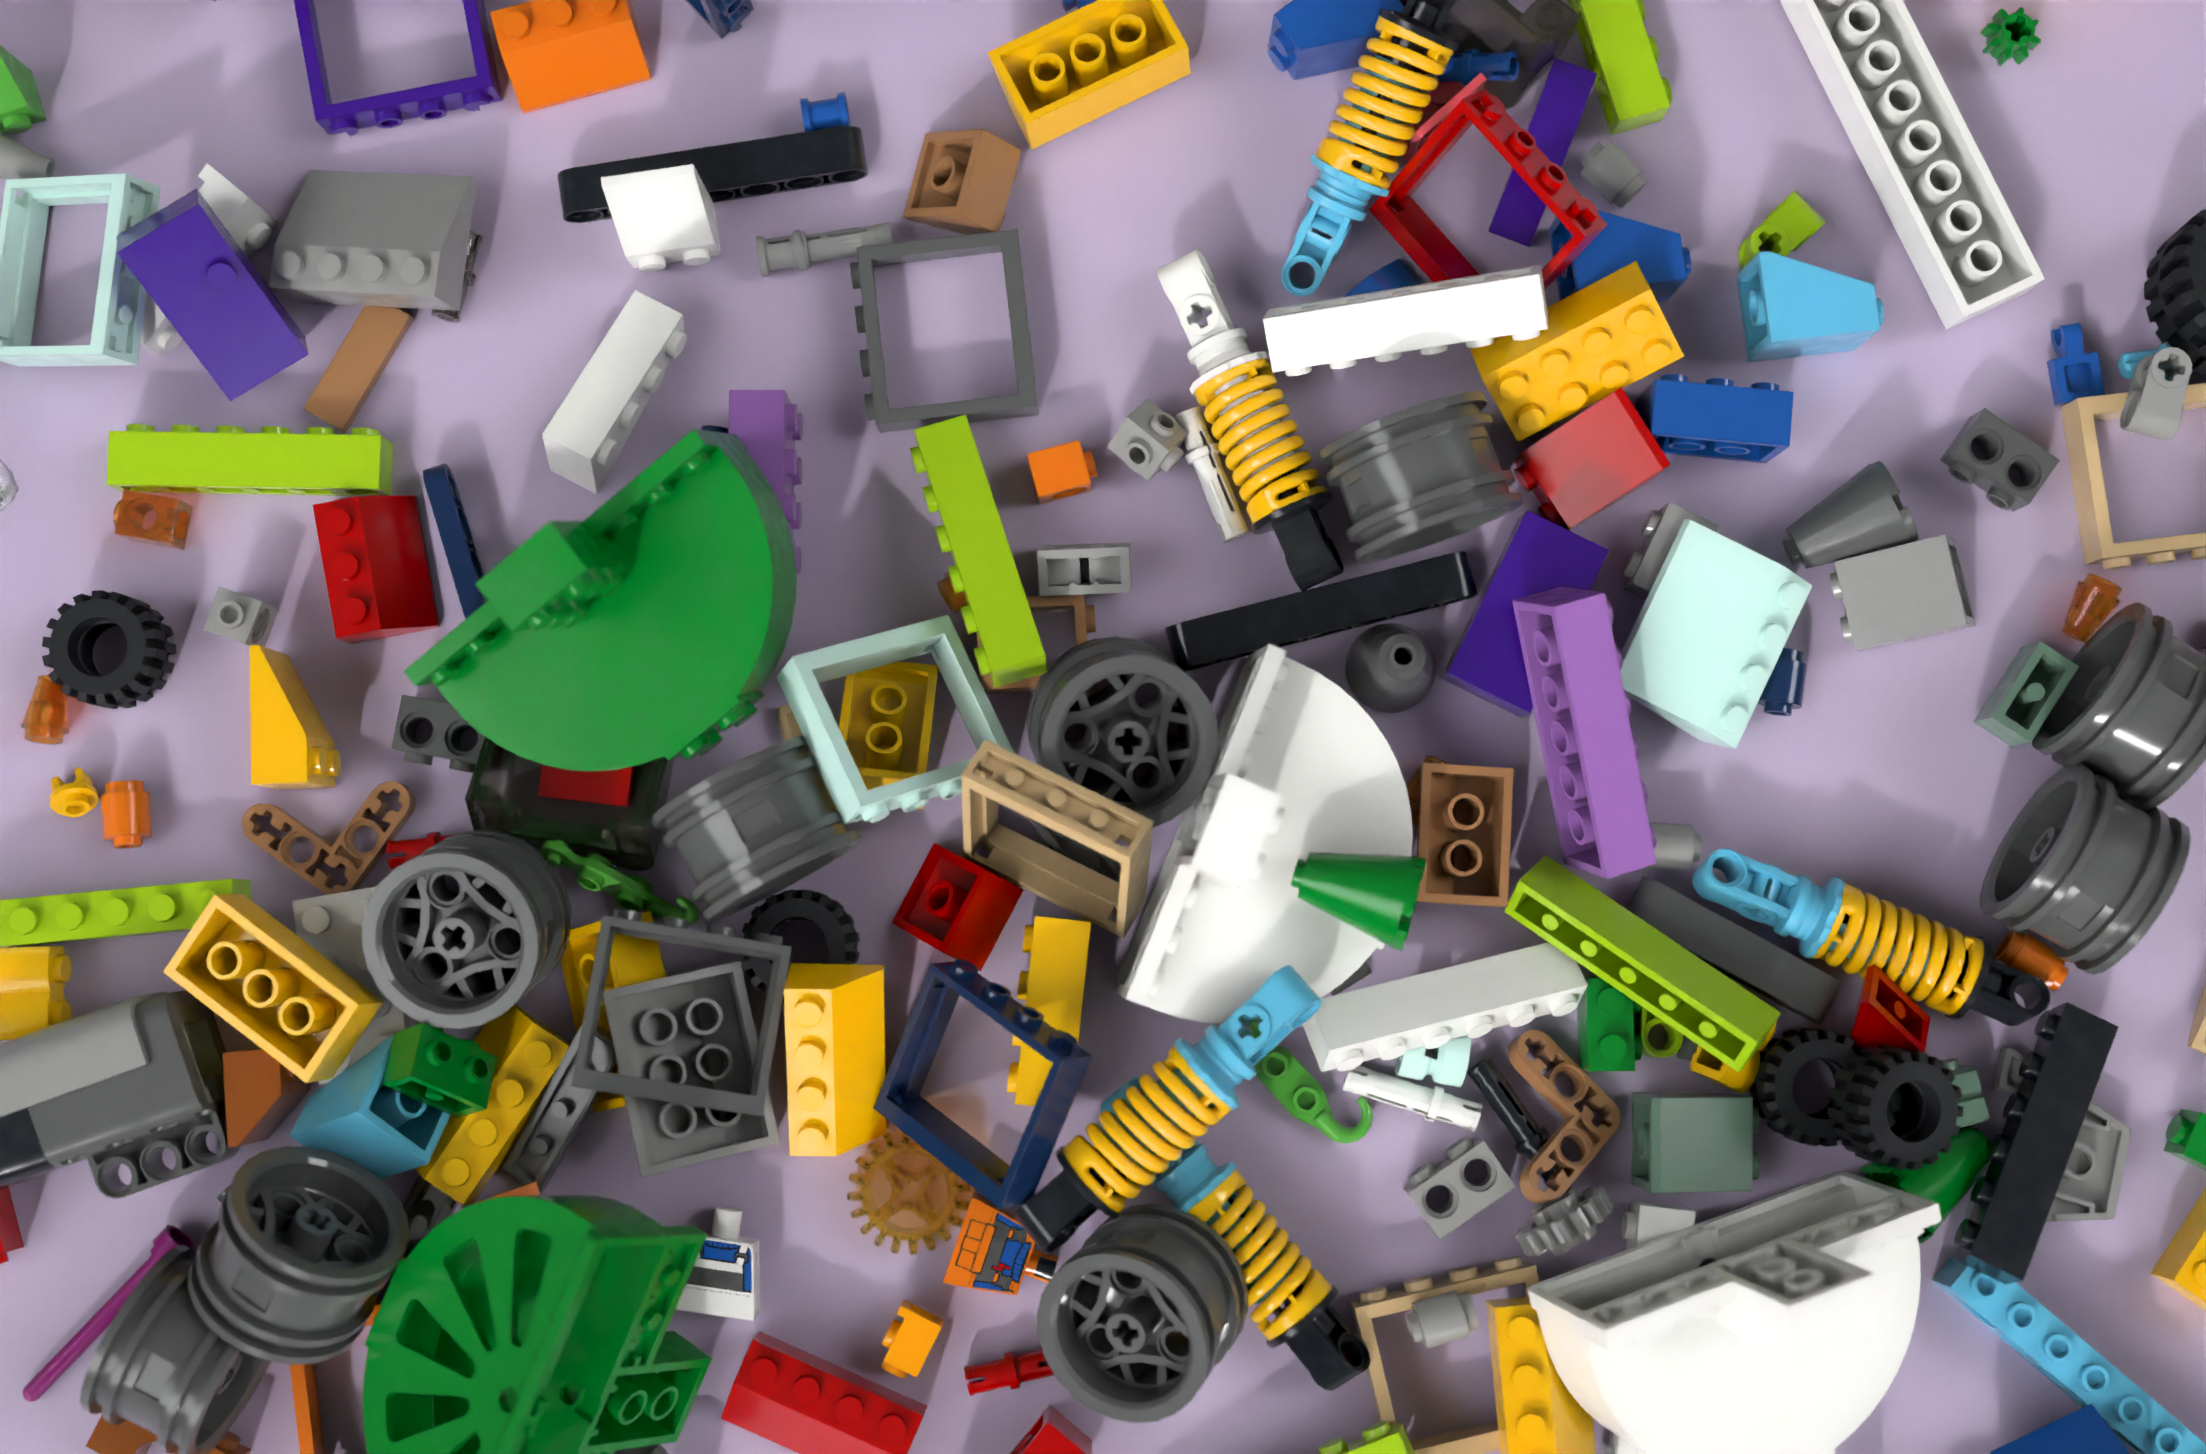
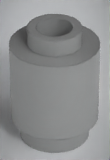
(1612, 173)
(1675, 846)
(1442, 1319)

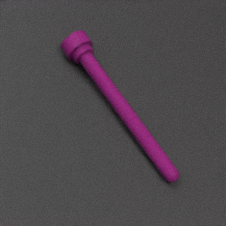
(101, 1320)

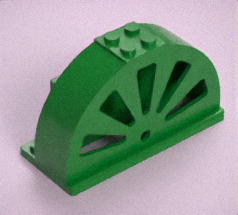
(634, 624)
(534, 1333)

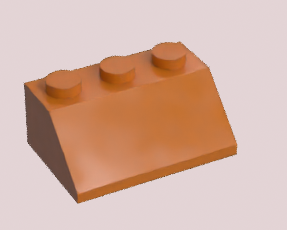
(569, 49)

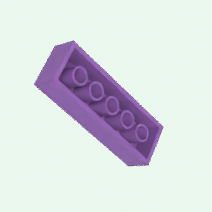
(1585, 730)

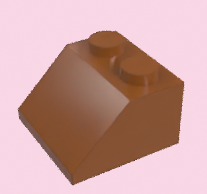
(257, 1095)

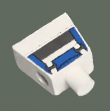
(725, 1272)

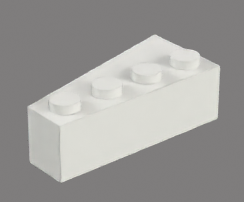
(244, 221)
(613, 391)

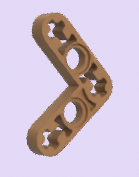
(344, 850)
(1576, 1123)

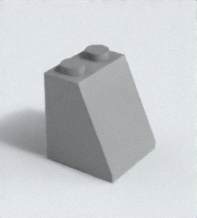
(1902, 593)

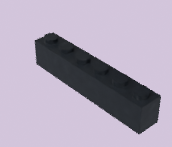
(2034, 1143)

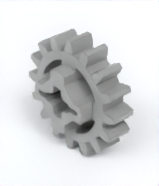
(1564, 1222)

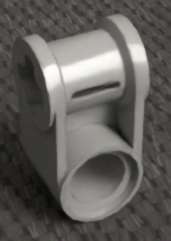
(2153, 402)

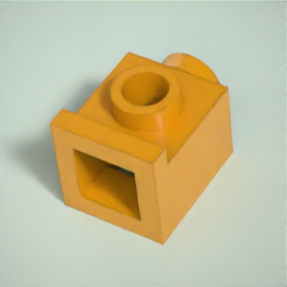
(910, 1340)

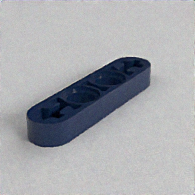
(455, 536)

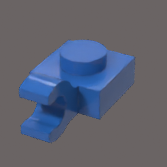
(2073, 373)

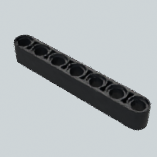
(730, 169)
(1322, 611)

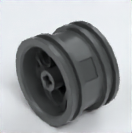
(1420, 476)
(2132, 709)
(1122, 730)
(755, 828)
(2085, 869)
(501, 887)
(297, 1255)
(1121, 1307)
(168, 1366)

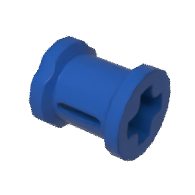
(825, 113)

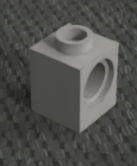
(240, 618)

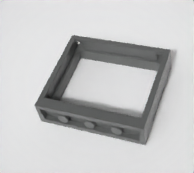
(868, 322)
(677, 932)

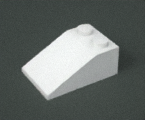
(663, 217)

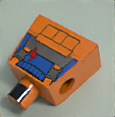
(995, 1251)

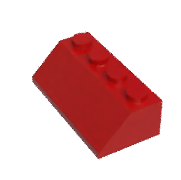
(817, 1404)

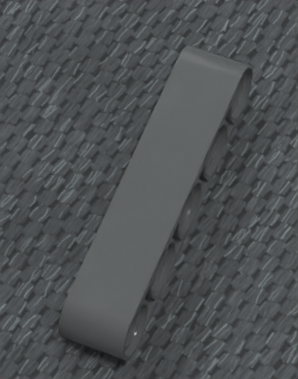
(1736, 951)

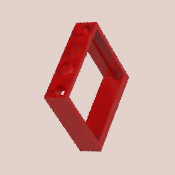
(1428, 244)

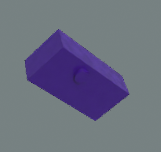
(212, 294)
(1534, 560)

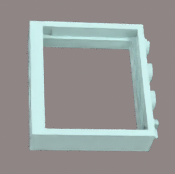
(119, 293)
(801, 688)

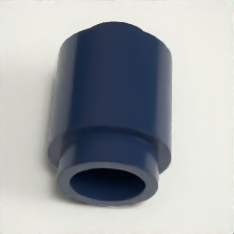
(1785, 685)

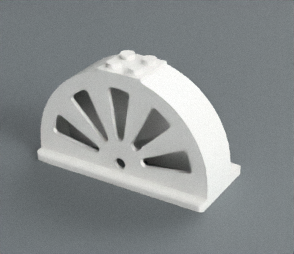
(1290, 778)
(1764, 1346)

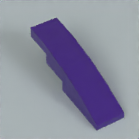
(1553, 129)

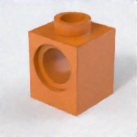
(1061, 471)

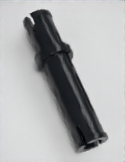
(1510, 1110)

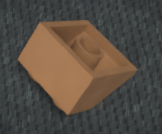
(962, 181)

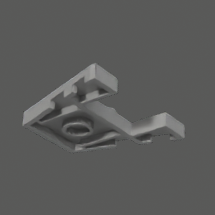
(2096, 1163)

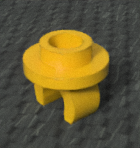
(73, 798)

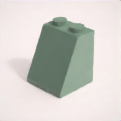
(1693, 1142)

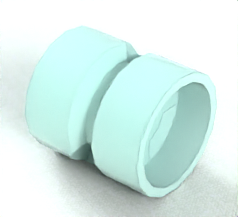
(1445, 1066)

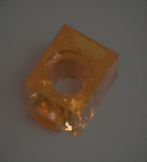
(171, 521)

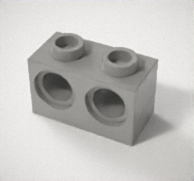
(1084, 569)
(1464, 1198)

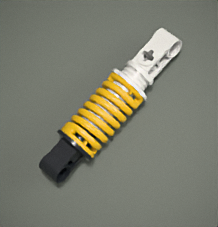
(1250, 425)

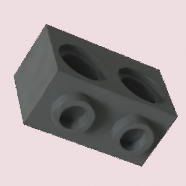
(2003, 449)
(446, 734)

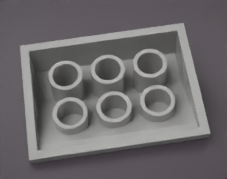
(376, 240)
(694, 1034)

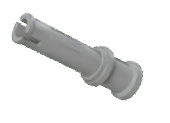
(802, 249)

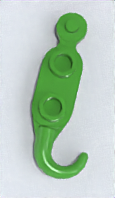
(630, 891)
(1304, 1096)

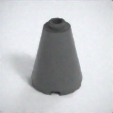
(1852, 521)
(1377, 676)

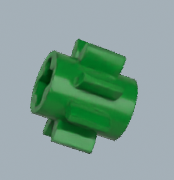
(2010, 36)

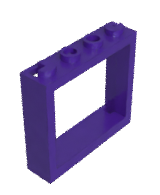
(392, 108)

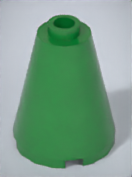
(1363, 891)
(1942, 1181)

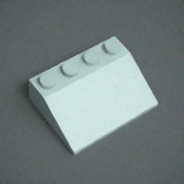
(1710, 634)

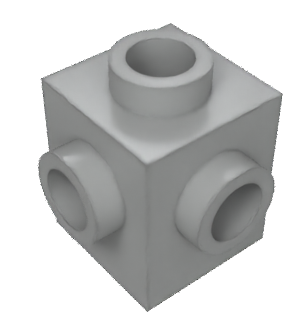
(1149, 440)

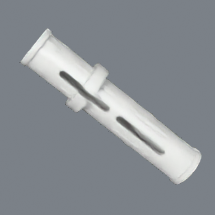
(1211, 474)
(1413, 1097)

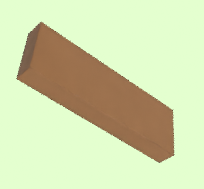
(358, 365)

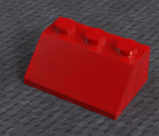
(375, 567)

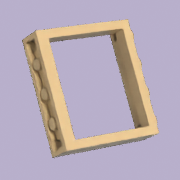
(2090, 493)
(1068, 808)
(1378, 1303)

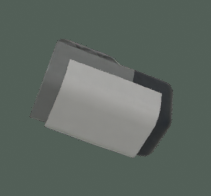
(115, 1093)

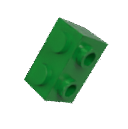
(1607, 1029)
(440, 1070)

